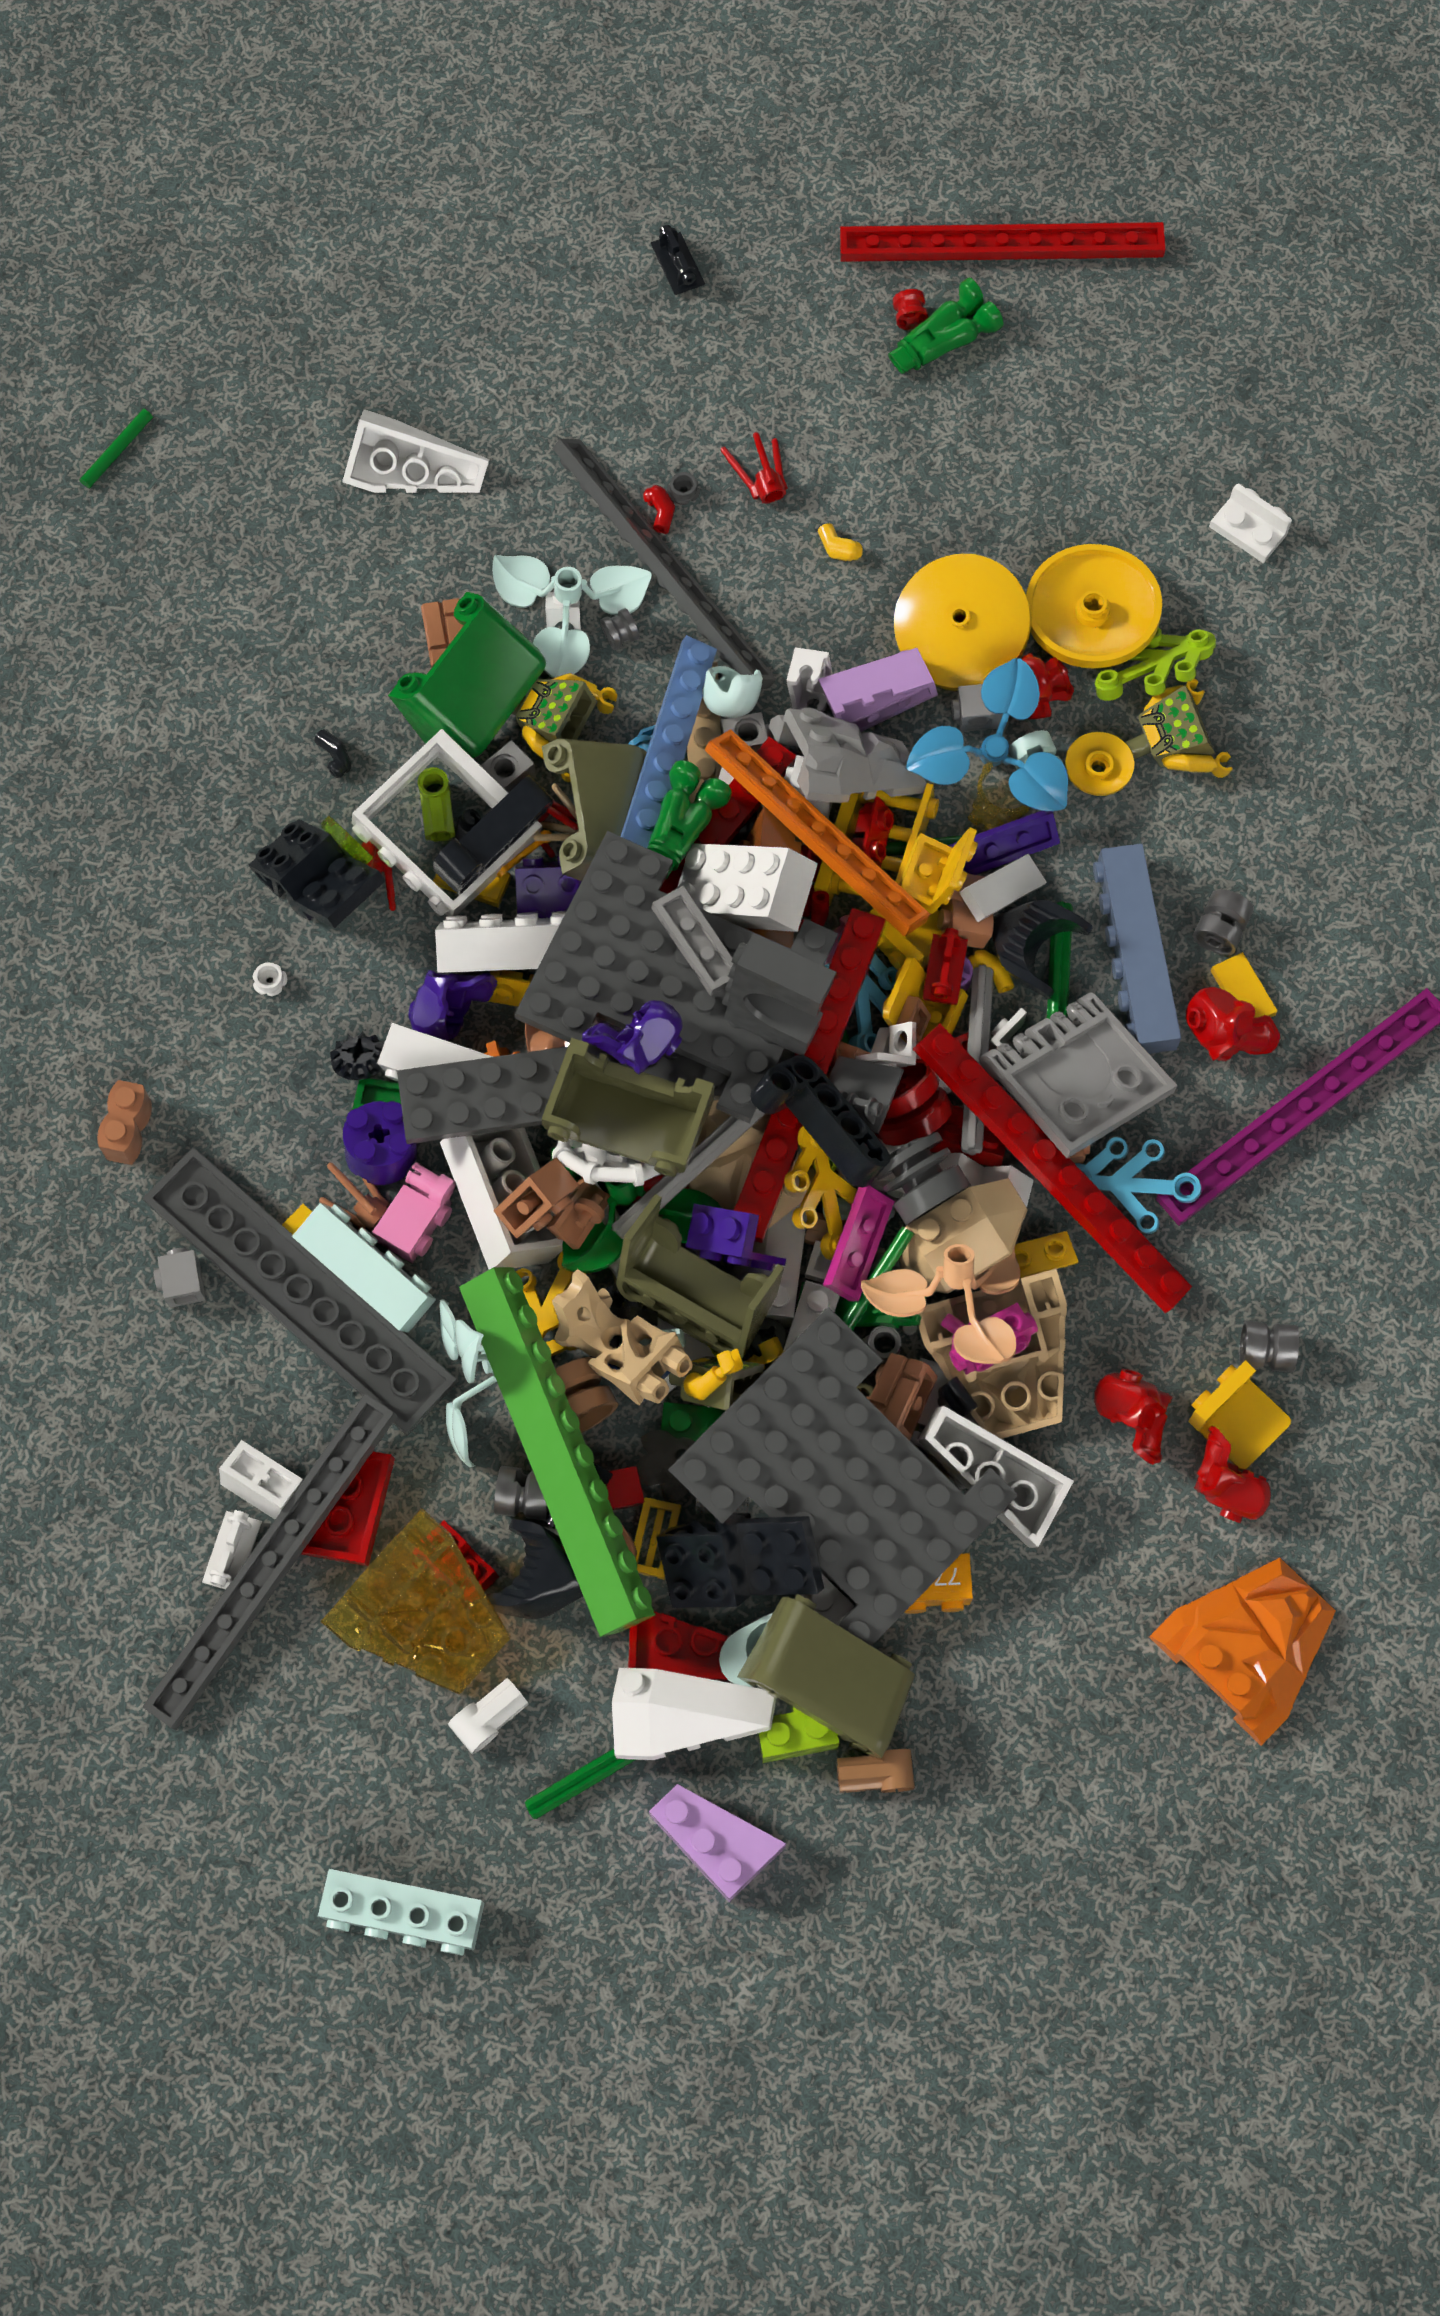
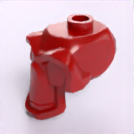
(1052, 683)
(1229, 1025)
(1138, 1405)
(1226, 1486)

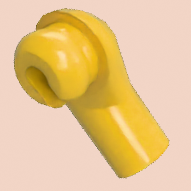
(839, 547)
(1001, 977)

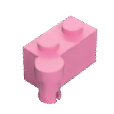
(415, 1213)

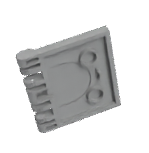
(1079, 1075)

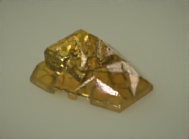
(421, 1608)

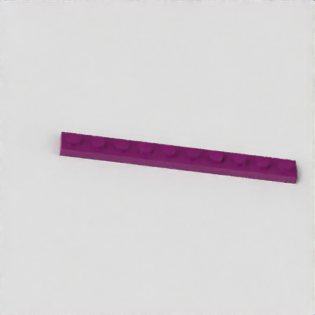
(1306, 1104)

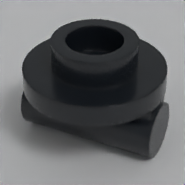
(956, 1397)

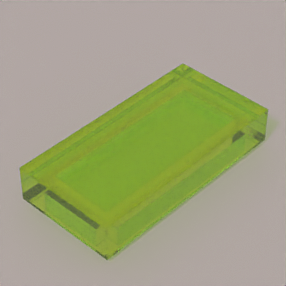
(345, 840)

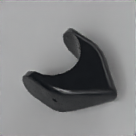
(1022, 932)
(544, 1581)

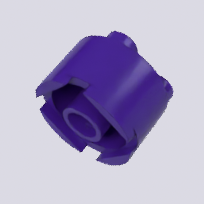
(377, 1143)

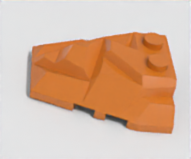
(1251, 1643)

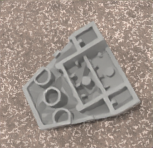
(843, 759)

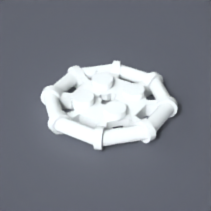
(601, 1165)

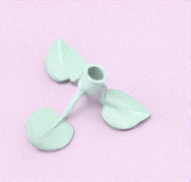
(524, 577)
(467, 1342)

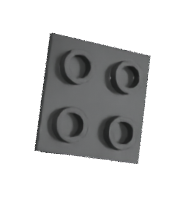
(867, 1088)

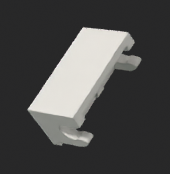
(803, 677)
(258, 1479)

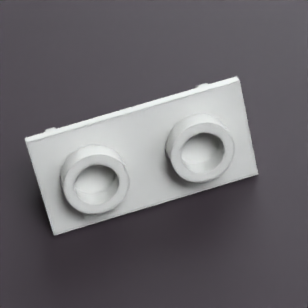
(231, 1548)

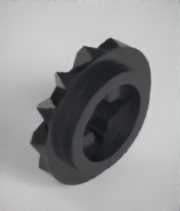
(366, 1066)

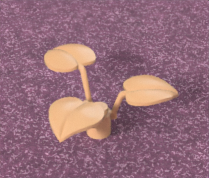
(904, 1293)

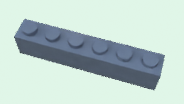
(1137, 947)

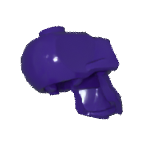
(446, 1000)
(645, 1040)

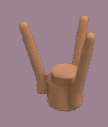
(368, 1209)

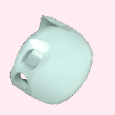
(731, 694)

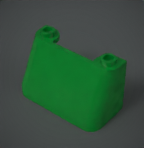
(473, 681)

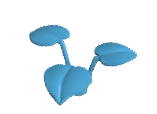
(1005, 691)

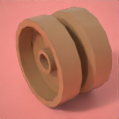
(585, 1395)

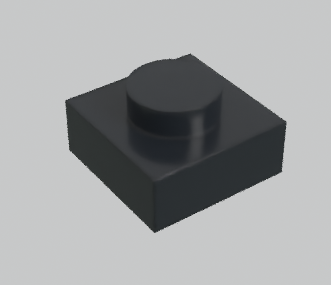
(632, 1309)

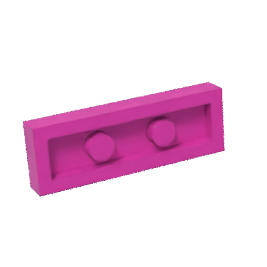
(858, 1243)

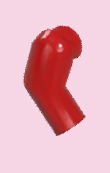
(819, 908)

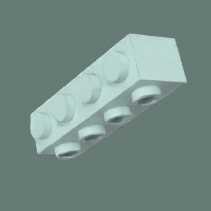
(364, 1267)
(400, 1910)

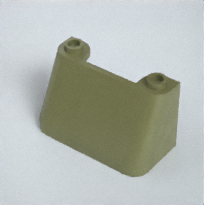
(602, 789)
(626, 1111)
(830, 1675)

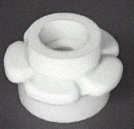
(266, 971)

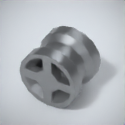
(619, 629)

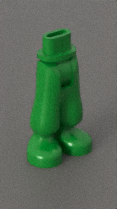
(947, 329)
(683, 821)

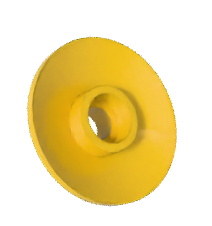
(1101, 750)

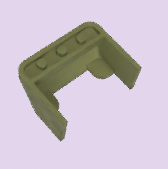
(690, 1289)

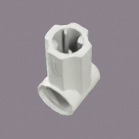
(480, 1721)

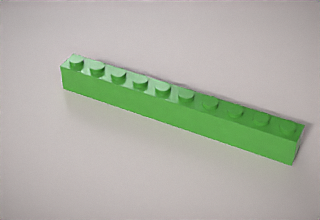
(557, 1451)

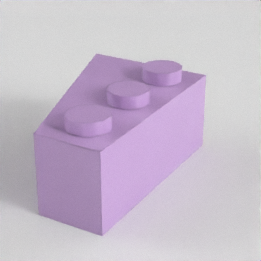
(879, 689)
(715, 1841)

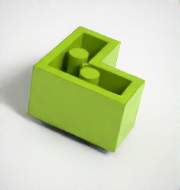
(795, 1736)

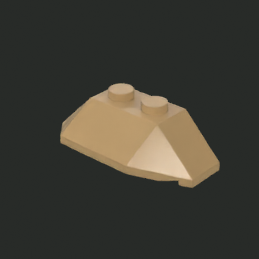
(980, 1217)

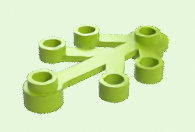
(1195, 646)

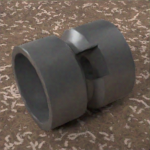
(1223, 922)
(1275, 1346)
(519, 1493)

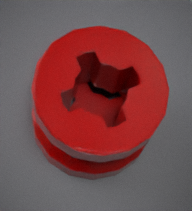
(910, 308)

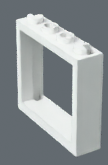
(477, 779)

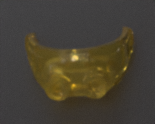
(989, 814)

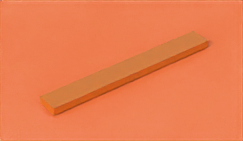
(817, 832)

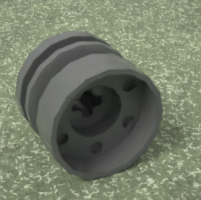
(922, 1177)

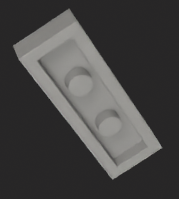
(694, 938)

